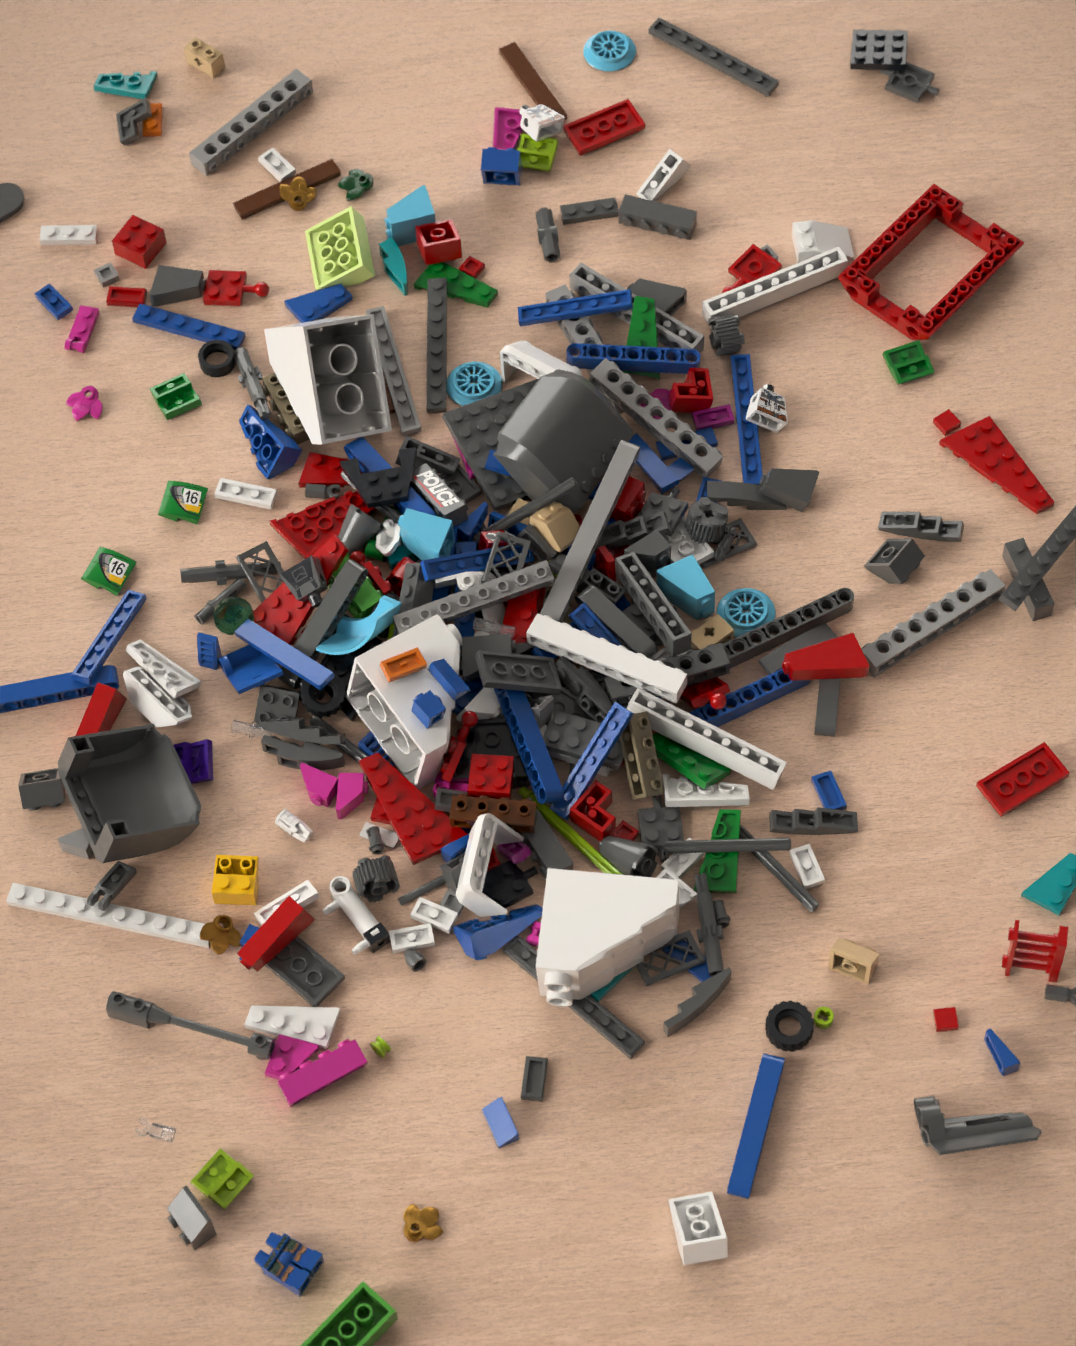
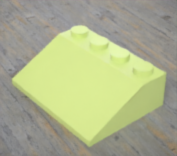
(340, 250)

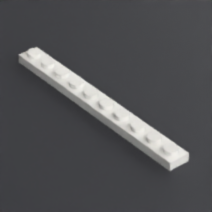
(114, 916)

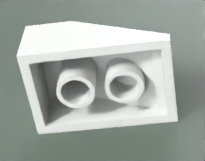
(816, 237)
(698, 1228)

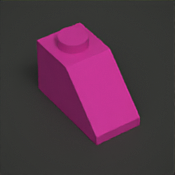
(319, 785)
(350, 792)

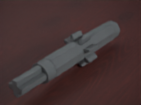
(251, 379)
(222, 572)
(709, 931)

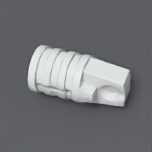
(293, 826)

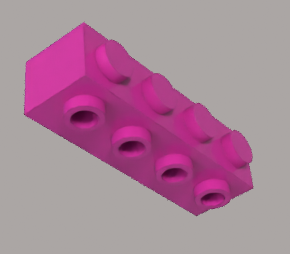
(323, 1072)

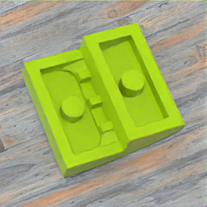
(537, 154)
(222, 1179)

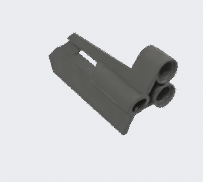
(970, 1132)

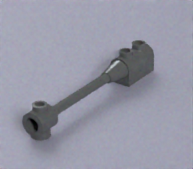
(144, 1013)

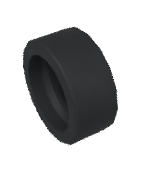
(213, 347)

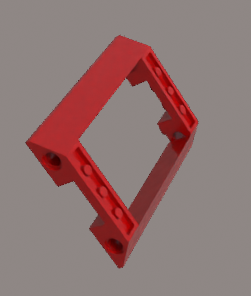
(948, 210)

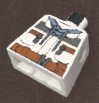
(541, 122)
(767, 409)

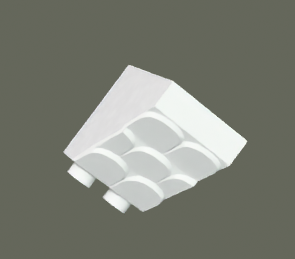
(332, 376)
(388, 705)
(599, 929)

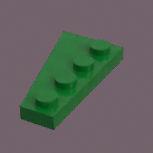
(458, 284)
(643, 329)
(689, 763)
(722, 867)

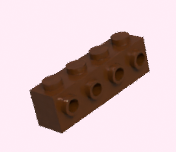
(516, 814)

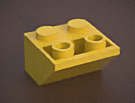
(236, 880)

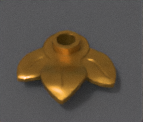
(297, 191)
(220, 937)
(423, 1221)

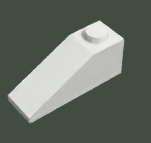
(663, 176)

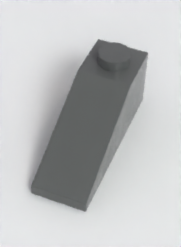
(433, 457)

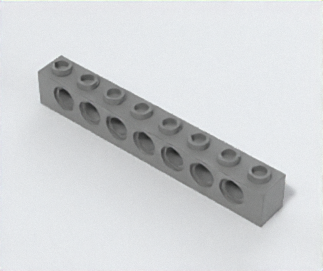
(251, 122)
(578, 329)
(669, 330)
(658, 428)
(478, 597)
(929, 631)

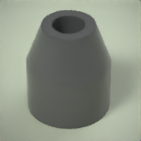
(414, 960)

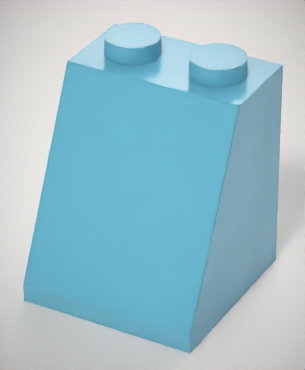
(406, 214)
(426, 534)
(687, 587)

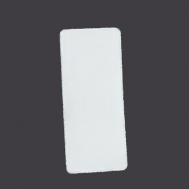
(388, 837)

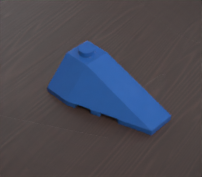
(271, 445)
(488, 936)

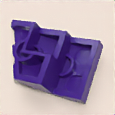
(196, 760)

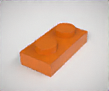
(153, 125)
(403, 664)

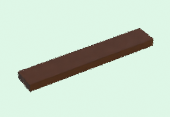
(529, 78)
(271, 195)

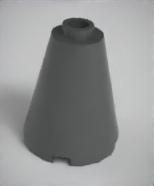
(358, 529)
(629, 856)

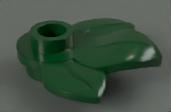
(356, 183)

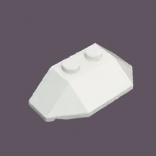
(154, 700)
(484, 705)

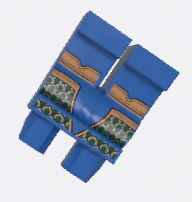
(289, 1262)

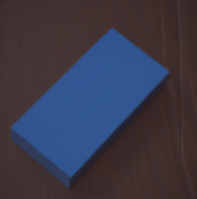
(828, 791)

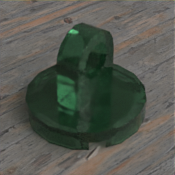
(231, 614)

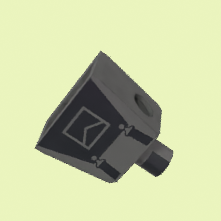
(306, 580)

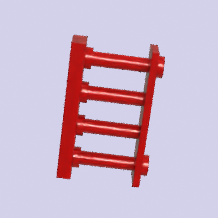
(1051, 959)

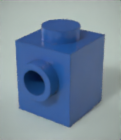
(428, 708)

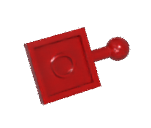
(752, 266)
(228, 287)
(373, 573)
(709, 690)
(457, 745)

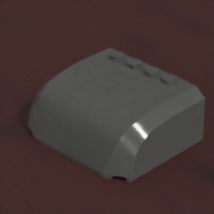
(559, 434)
(129, 791)

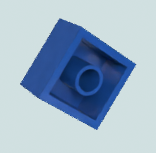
(501, 166)

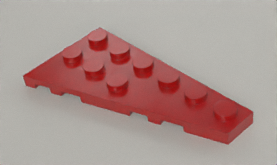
(997, 460)
(317, 523)
(282, 612)
(409, 811)

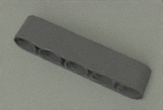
(617, 622)
(827, 707)

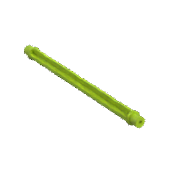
(571, 835)

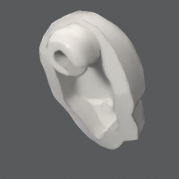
(388, 538)

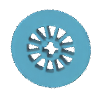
(597, 51)
(458, 382)
(737, 609)

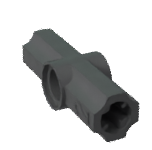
(548, 235)

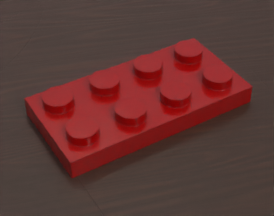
(604, 127)
(1022, 779)

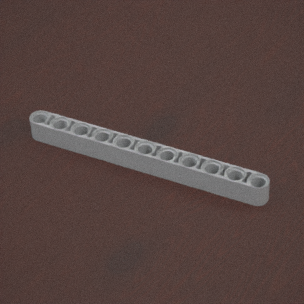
(590, 531)

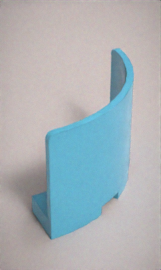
(356, 632)

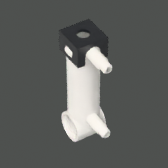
(374, 933)

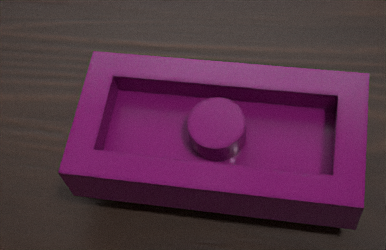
(713, 417)
(514, 852)

